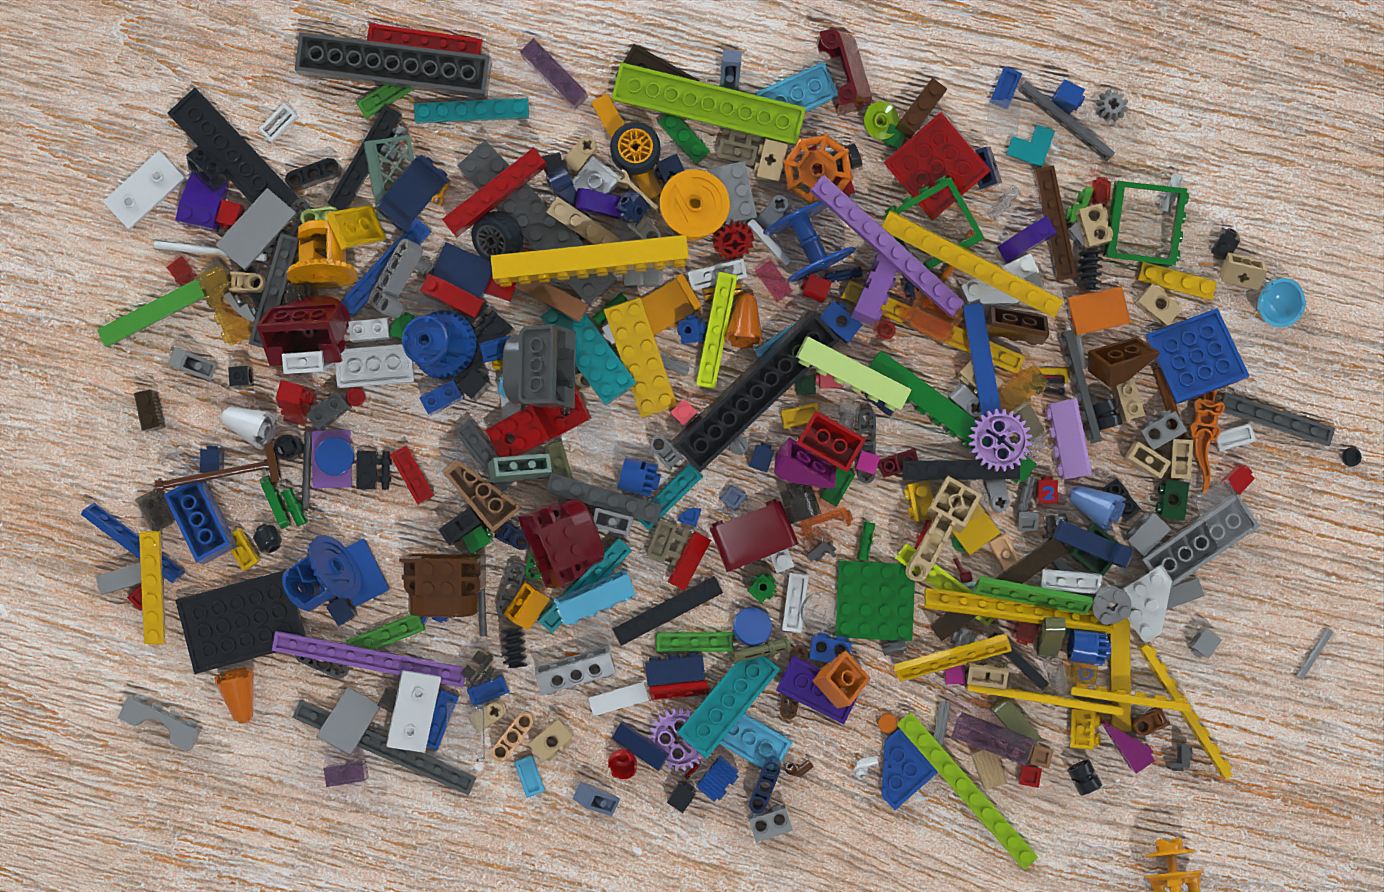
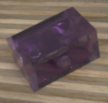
(346, 773)

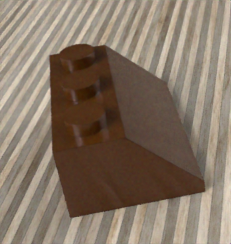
(1017, 325)

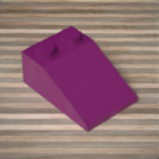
(803, 467)

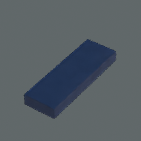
(640, 746)

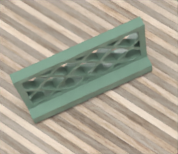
(374, 165)

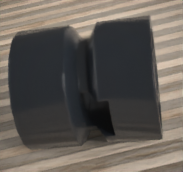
(854, 156)
(1107, 414)
(289, 447)
(1085, 778)

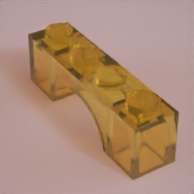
(214, 283)

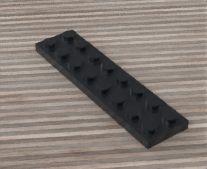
(243, 164)

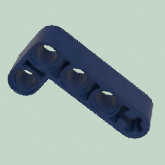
(563, 188)
(1093, 544)

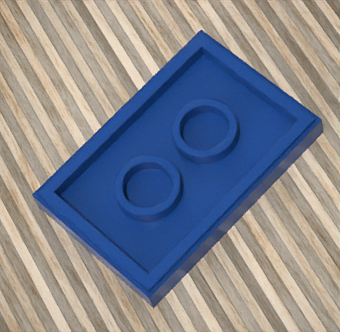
(372, 579)

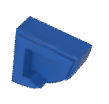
(690, 516)

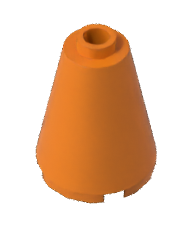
(744, 324)
(237, 692)

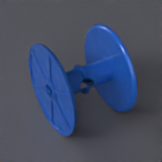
(808, 240)

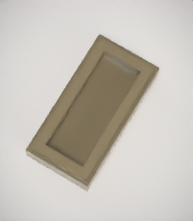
(1027, 414)

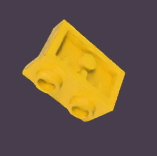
(920, 498)
(1085, 729)

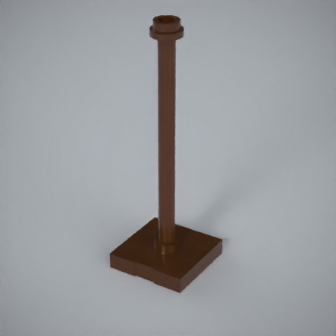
(270, 464)

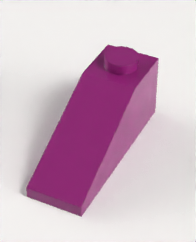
(1131, 749)

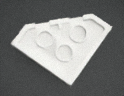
(1149, 602)

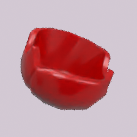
(622, 764)

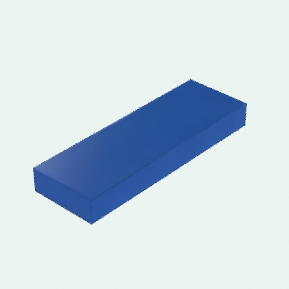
(439, 719)

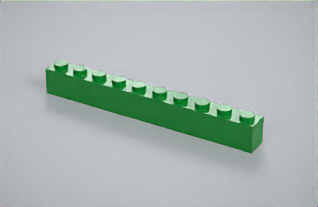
(938, 407)

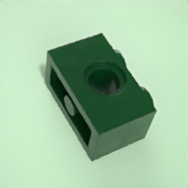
(1180, 491)

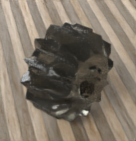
(300, 292)

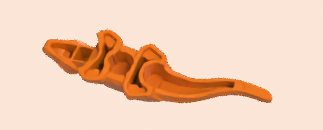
(1205, 430)

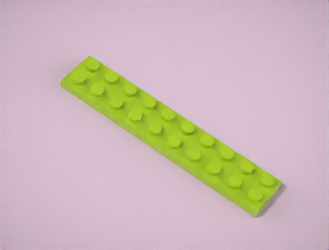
(708, 104)

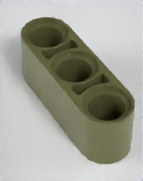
(1051, 636)
(1013, 719)

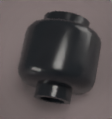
(267, 538)

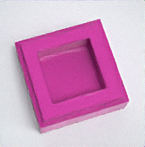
(867, 462)
(955, 675)

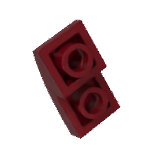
(894, 464)

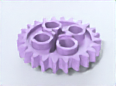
(989, 454)
(662, 727)

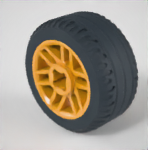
(644, 139)

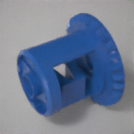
(440, 343)
(325, 563)

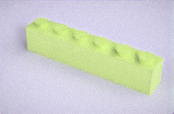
(854, 373)

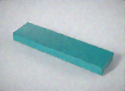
(674, 491)

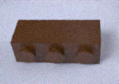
(921, 108)

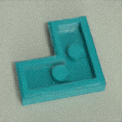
(1034, 151)

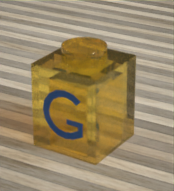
(1082, 673)

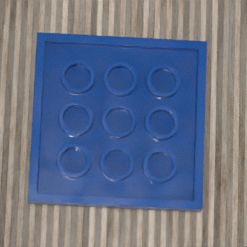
(1197, 356)

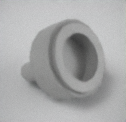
(739, 446)

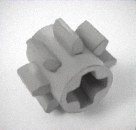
(962, 637)

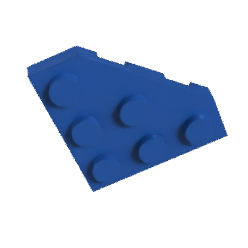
(903, 769)

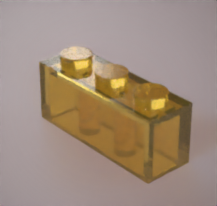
(1022, 388)

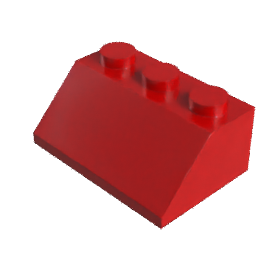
(831, 441)

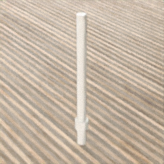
(196, 249)

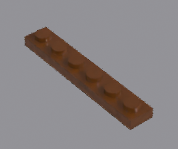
(1053, 208)

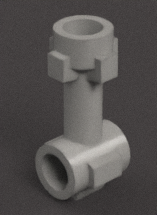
(399, 131)

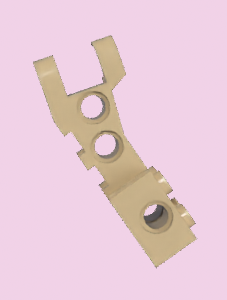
(949, 511)

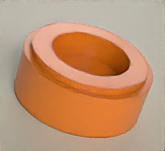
(887, 723)

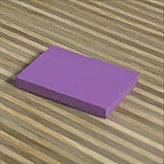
(321, 479)

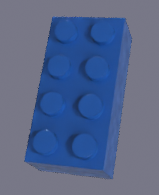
(200, 521)

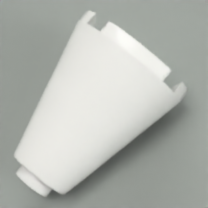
(252, 425)

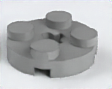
(1118, 612)

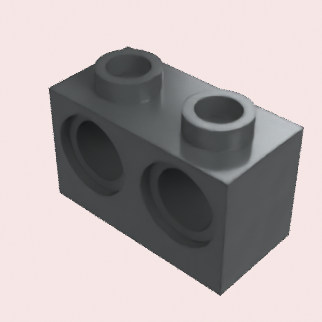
(329, 411)

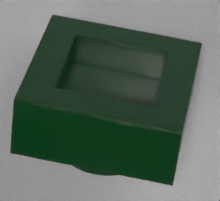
(806, 385)

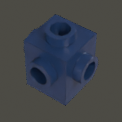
(632, 207)

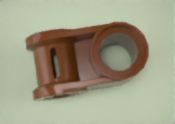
(1152, 719)

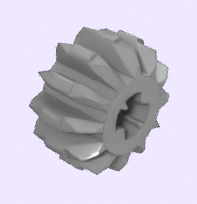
(1105, 107)

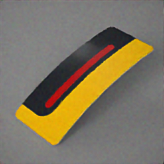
(1055, 375)

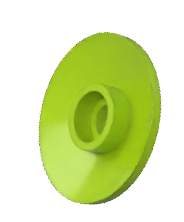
(887, 116)

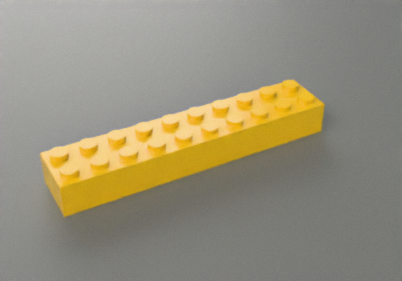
(590, 259)

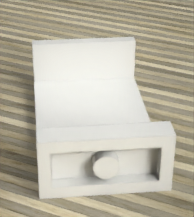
(304, 362)

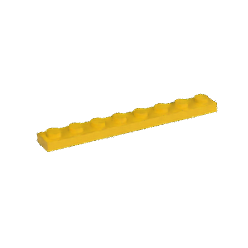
(1191, 718)

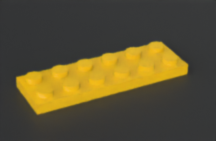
(640, 356)

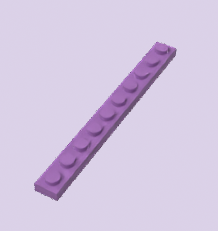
(886, 246)
(364, 657)

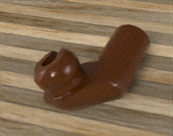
(798, 770)

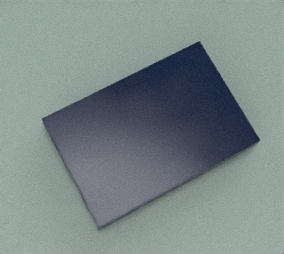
(463, 270)

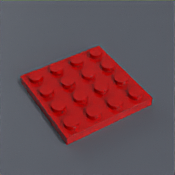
(936, 153)

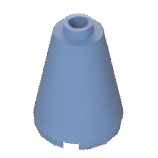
(1098, 505)

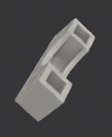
(182, 732)

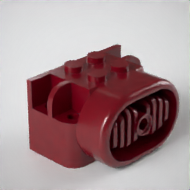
(305, 327)
(562, 541)

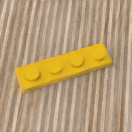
(1177, 281)

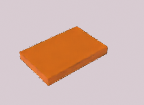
(1098, 310)

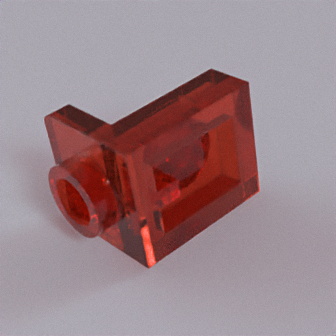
(182, 271)

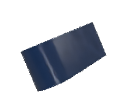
(765, 776)

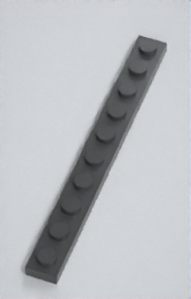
(413, 760)

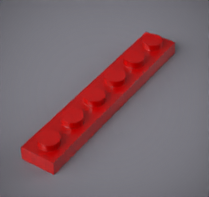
(423, 39)

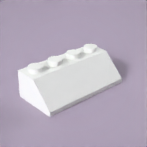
(981, 292)

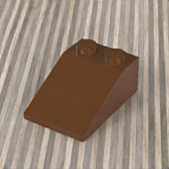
(1120, 360)

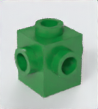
(755, 590)

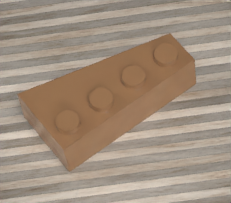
(483, 497)

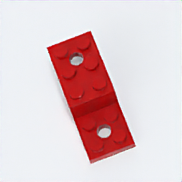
(535, 427)

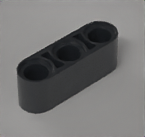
(304, 174)

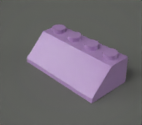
(1068, 439)

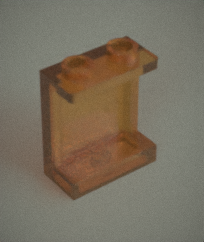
(931, 320)
(840, 512)

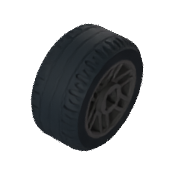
(496, 235)

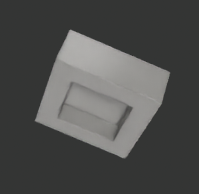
(1028, 521)

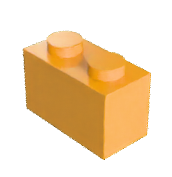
(526, 606)

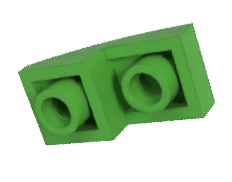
(1083, 199)

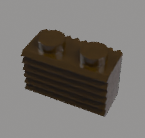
(149, 410)

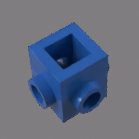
(691, 329)

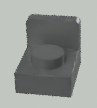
(818, 551)

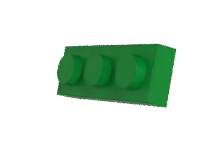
(684, 138)

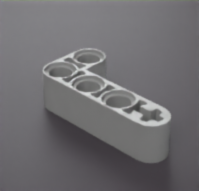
(394, 277)

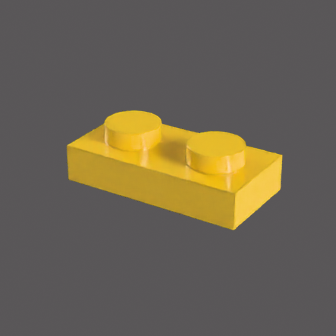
(244, 553)

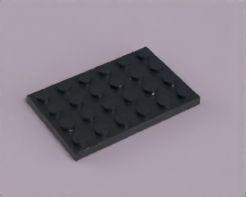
(237, 621)

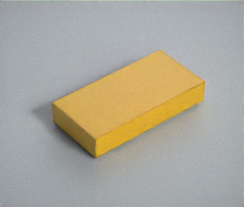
(798, 415)

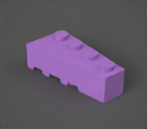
(875, 291)

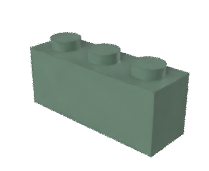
(519, 468)

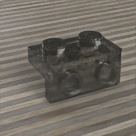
(155, 510)

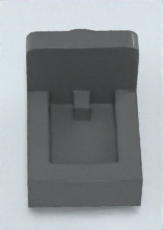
(1184, 754)

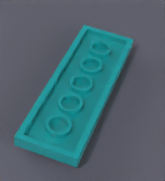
(594, 357)
(727, 703)

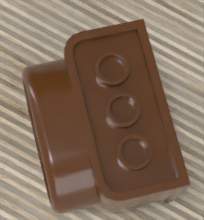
(443, 583)

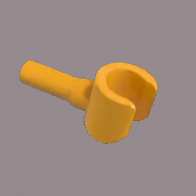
(441, 194)

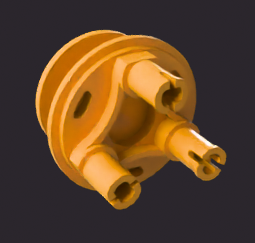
(1174, 878)

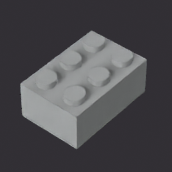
(738, 187)

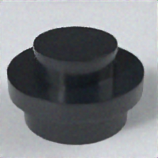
(1351, 457)

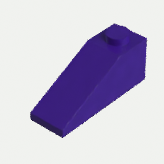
(1027, 239)

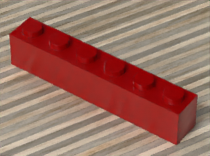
(495, 192)

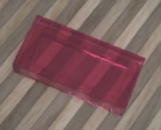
(773, 281)

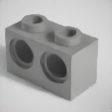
(1165, 433)
(772, 828)

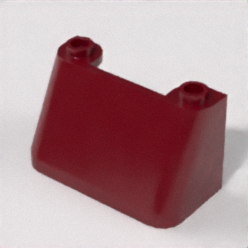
(856, 93)
(753, 535)

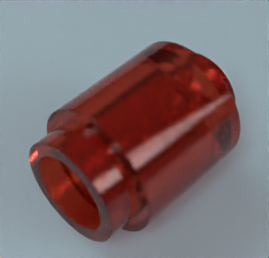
(1101, 191)
(890, 328)

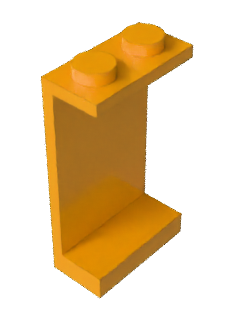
(670, 304)

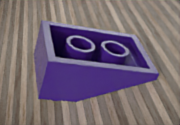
(200, 204)

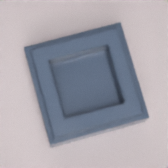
(733, 497)

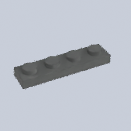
(479, 448)

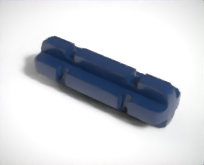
(845, 274)

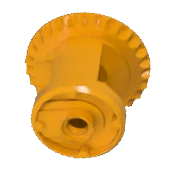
(694, 204)
(315, 269)

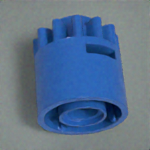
(639, 477)
(1088, 647)

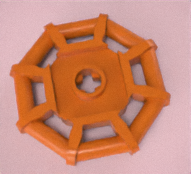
(816, 158)

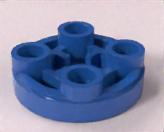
(334, 456)
(752, 626)

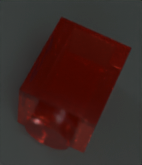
(1025, 632)

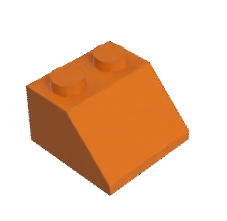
(841, 680)

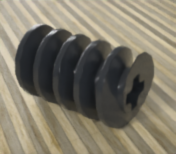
(1089, 269)
(513, 647)

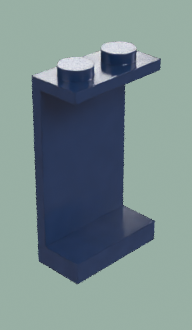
(411, 192)

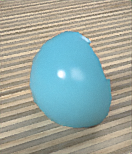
(1281, 302)

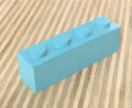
(594, 597)

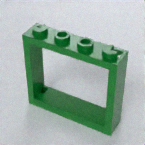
(926, 192)
(1115, 215)

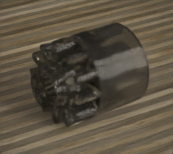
(800, 502)

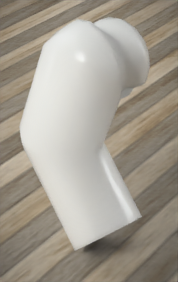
(862, 766)

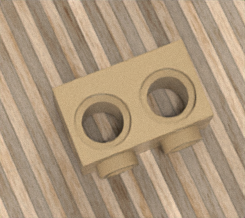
(1088, 226)
(1181, 458)
(988, 673)

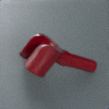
(964, 576)

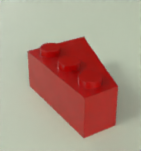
(295, 402)

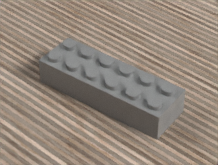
(1188, 549)

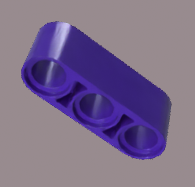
(597, 202)

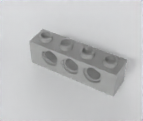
(582, 662)

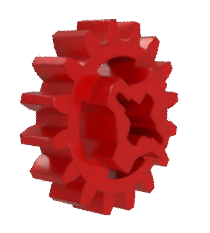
(730, 242)

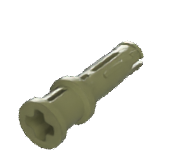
(769, 648)

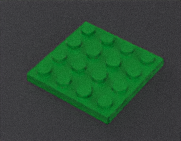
(874, 601)

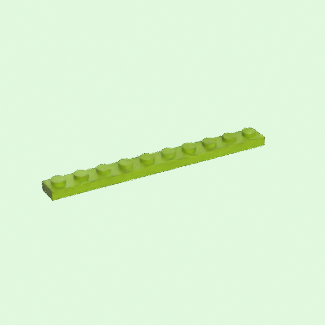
(967, 790)

